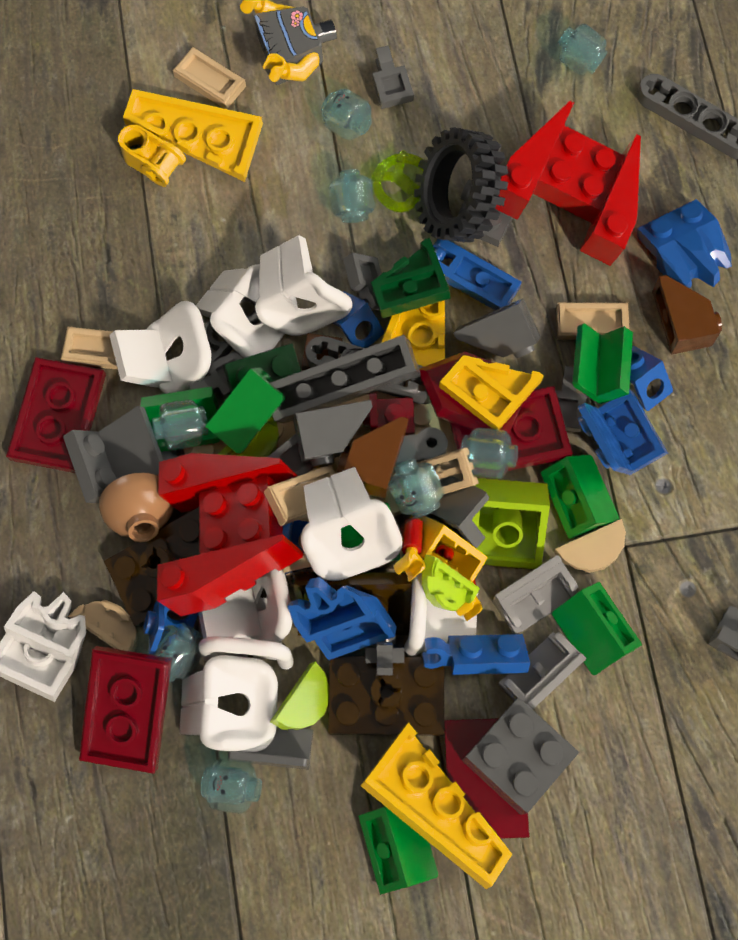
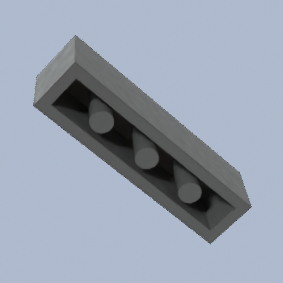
(346, 378)

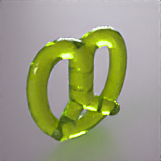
(399, 178)

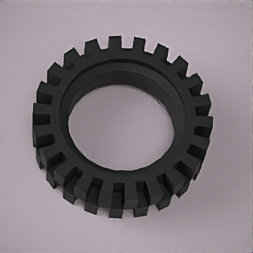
(484, 190)

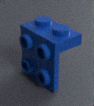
(623, 434)

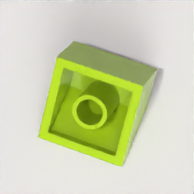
(513, 522)

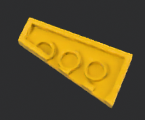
(202, 131)
(433, 806)

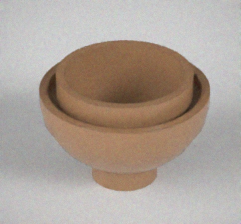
(134, 507)

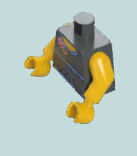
(289, 39)

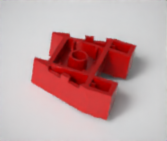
(580, 179)
(235, 524)

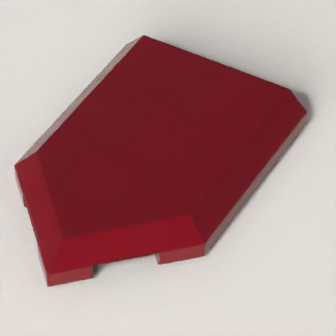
(446, 406)

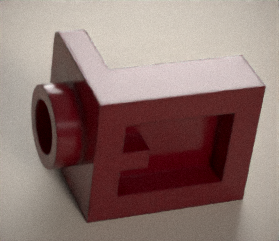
(387, 410)

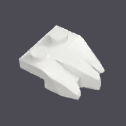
(41, 645)

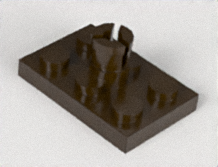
(136, 566)
(390, 588)
(385, 703)

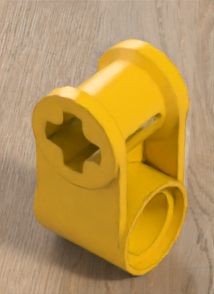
(154, 158)

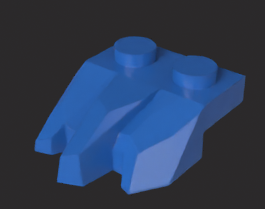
(687, 244)
(340, 618)

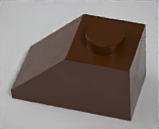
(685, 316)
(376, 456)

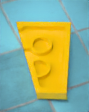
(423, 329)

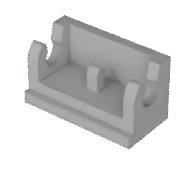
(535, 595)
(548, 668)

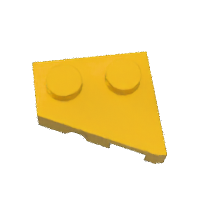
(489, 389)

